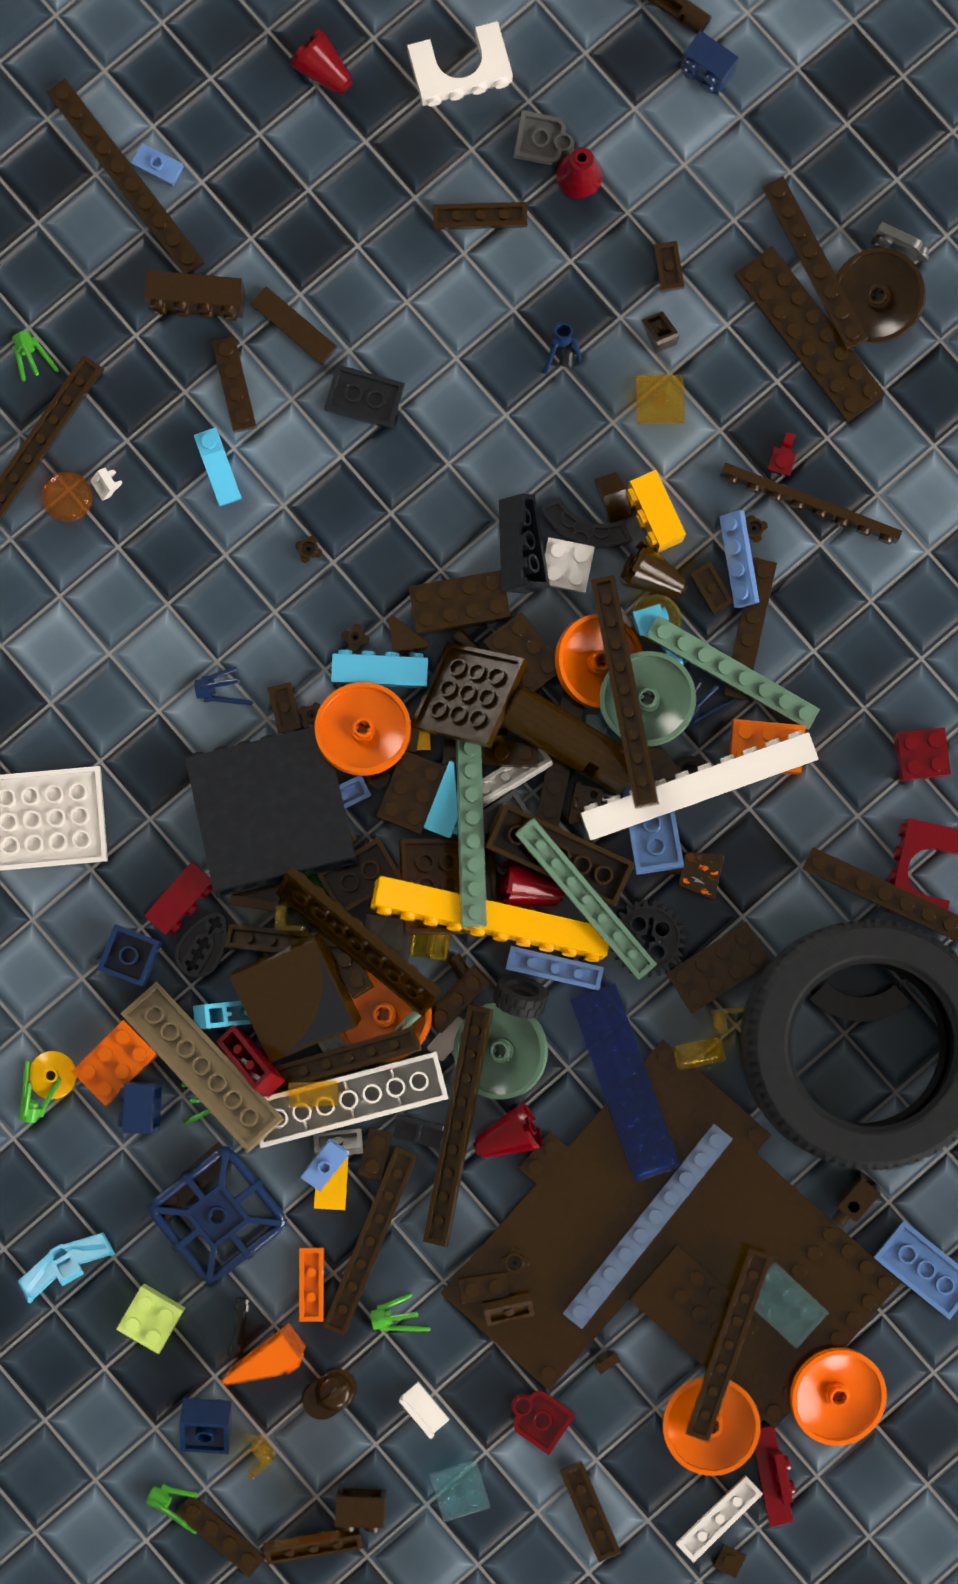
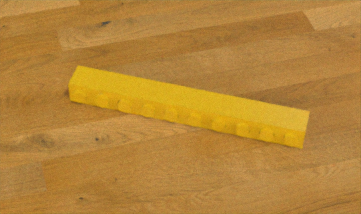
(503, 920)

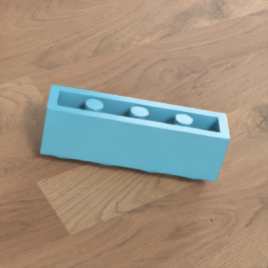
(382, 670)

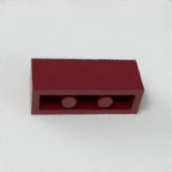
(180, 899)
(250, 1061)

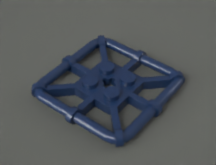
(217, 1199)

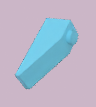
(217, 466)
(443, 813)
(220, 1015)

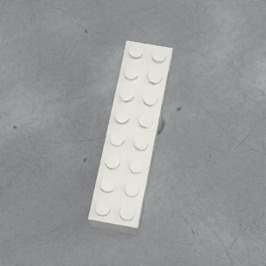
(363, 1097)

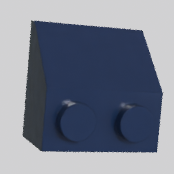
(205, 1425)

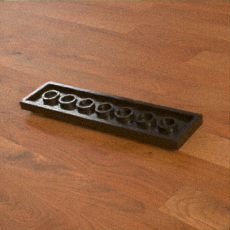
(809, 334)
(358, 941)

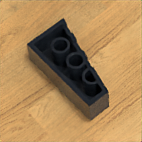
(521, 546)

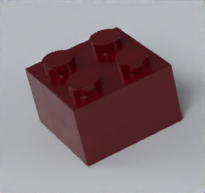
(922, 754)

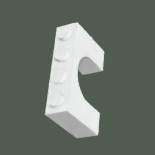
(437, 86)

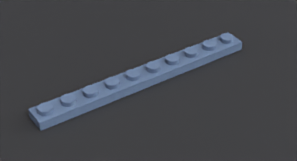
(647, 1226)

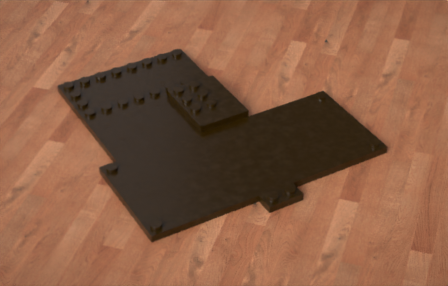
(691, 1267)

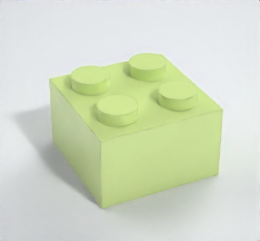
(151, 1318)

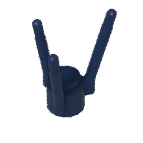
(562, 337)
(207, 686)
(696, 719)

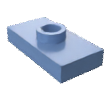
(157, 164)
(324, 1164)

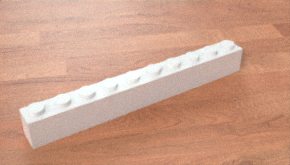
(702, 785)

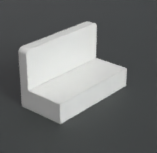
(423, 1409)

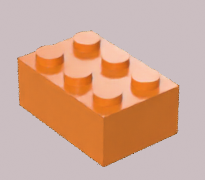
(750, 733)
(114, 1062)

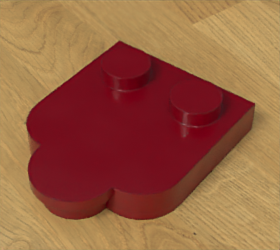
(541, 1419)

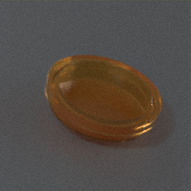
(67, 496)

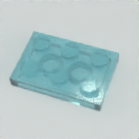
(788, 1306)

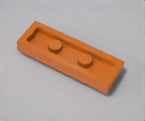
(311, 1284)

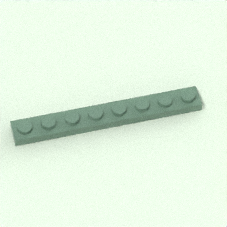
(732, 672)
(471, 835)
(585, 898)

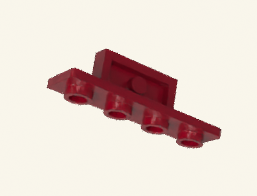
(774, 1478)

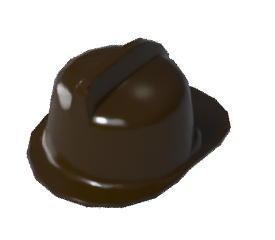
(329, 1394)

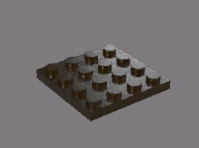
(469, 694)
(436, 865)

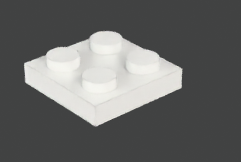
(568, 564)

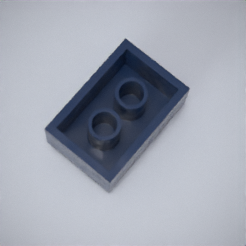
(140, 1107)

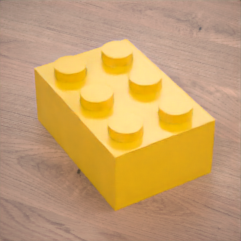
(655, 512)

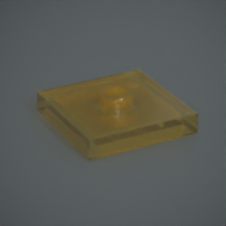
(660, 399)

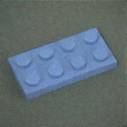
(655, 843)
(921, 1267)

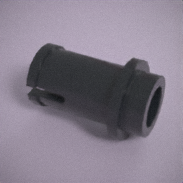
(567, 356)

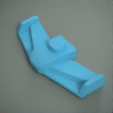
(64, 1263)

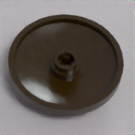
(883, 292)

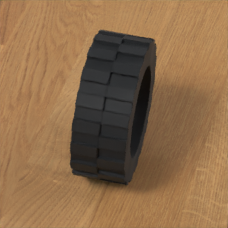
(520, 996)

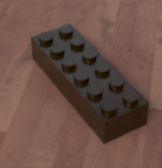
(601, 868)

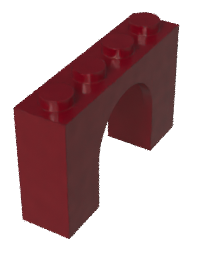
(919, 836)

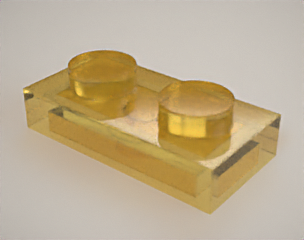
(699, 1053)
(313, 1094)

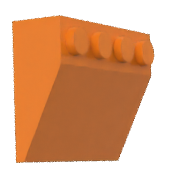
(271, 1358)

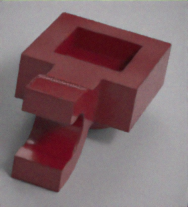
(782, 459)

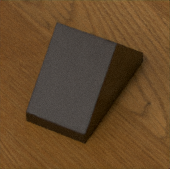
(660, 331)
(613, 497)
(404, 639)

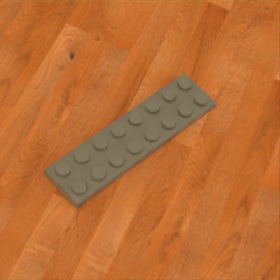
(202, 1067)

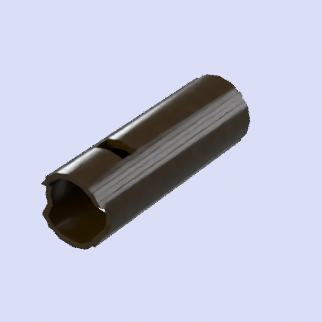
(567, 739)

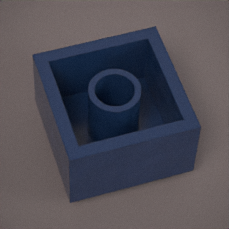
(708, 63)
(129, 955)

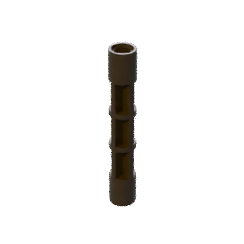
(685, 13)

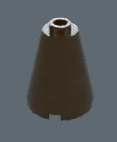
(652, 573)

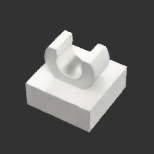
(104, 484)

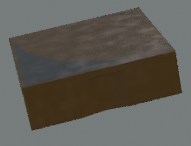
(295, 998)

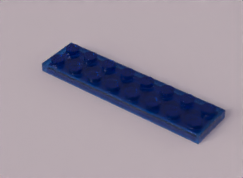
(625, 1083)

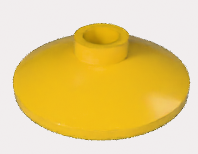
(60, 1065)

